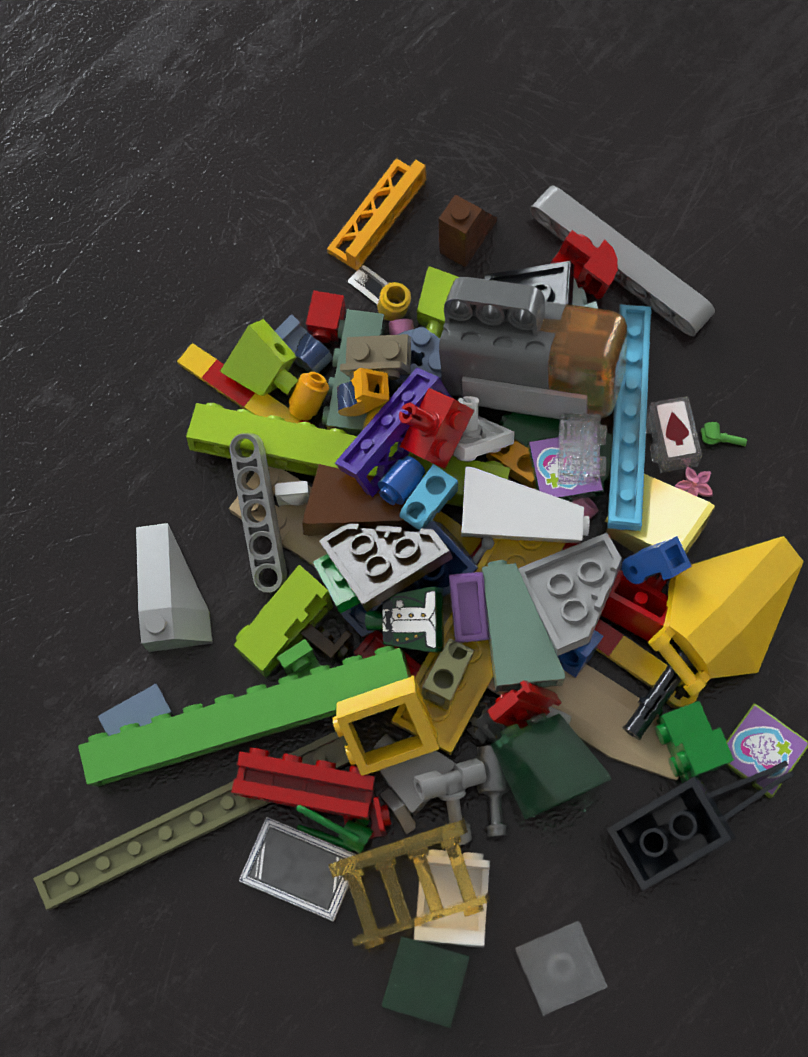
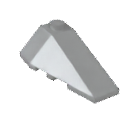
(168, 597)

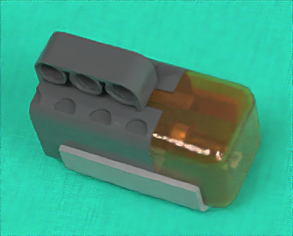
(530, 352)

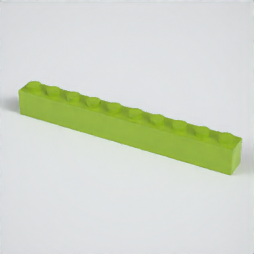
(298, 445)

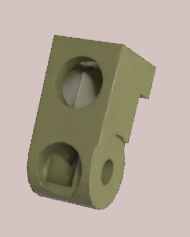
(447, 674)

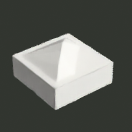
(292, 493)

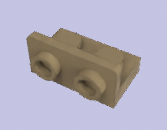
(378, 353)

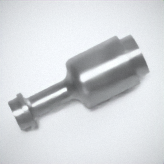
(493, 788)

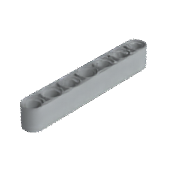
(636, 269)

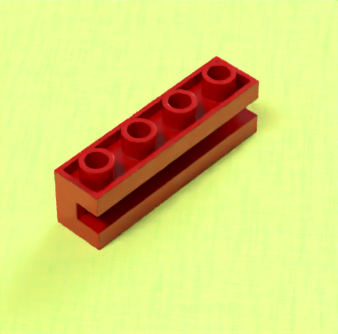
(296, 783)

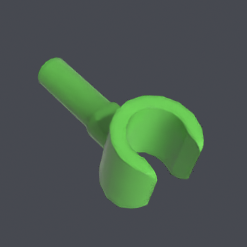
(711, 435)

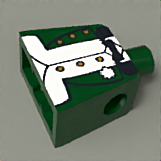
(411, 620)

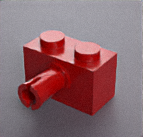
(435, 427)
(637, 606)

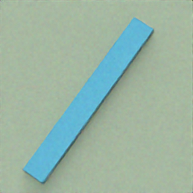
(630, 425)

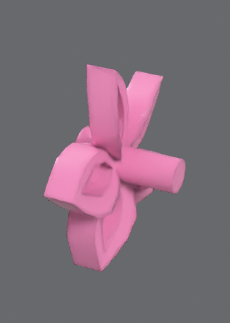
(696, 484)

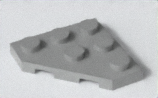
(573, 590)

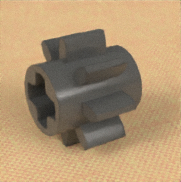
(482, 725)

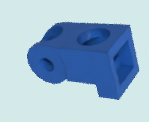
(663, 557)

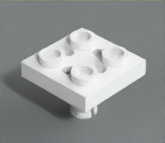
(481, 435)

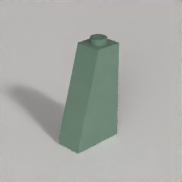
(516, 633)

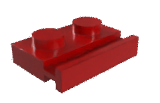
(521, 705)

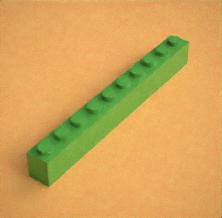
(237, 719)

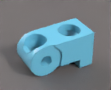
(429, 497)

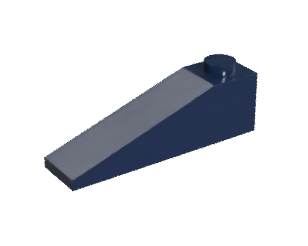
(460, 564)

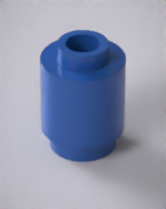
(401, 480)

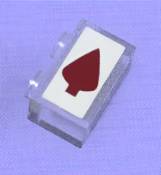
(673, 435)

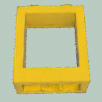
(376, 701)

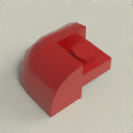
(593, 265)

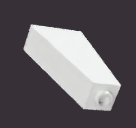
(517, 512)

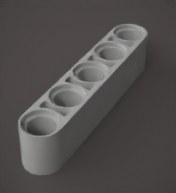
(247, 499)

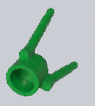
(351, 837)

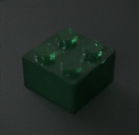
(425, 982)

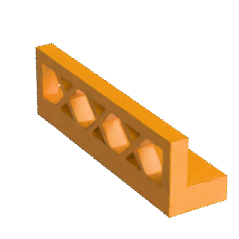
(381, 218)

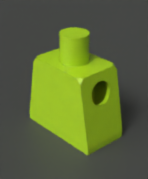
(432, 300)
(261, 361)

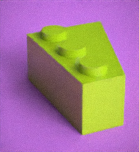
(282, 620)

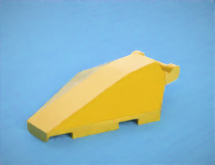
(727, 611)

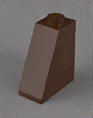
(463, 230)

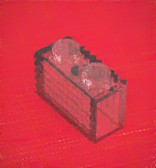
(580, 449)

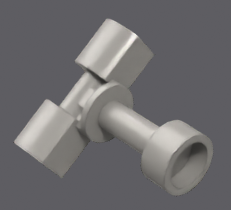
(451, 788)

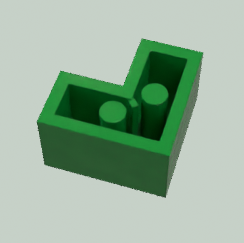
(692, 742)

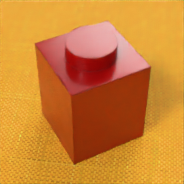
(324, 316)

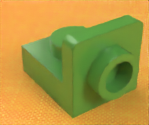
(299, 660)

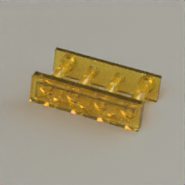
(384, 859)

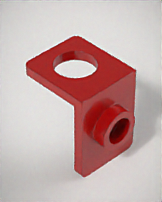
(379, 816)

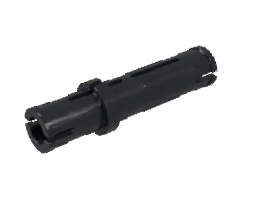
(652, 704)

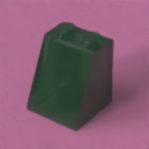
(546, 764)

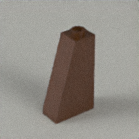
(341, 500)

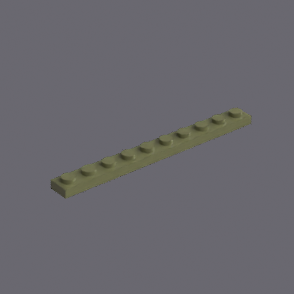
(166, 833)

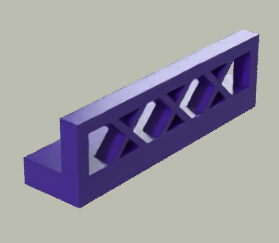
(374, 442)

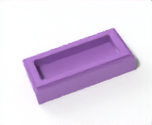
(469, 607)

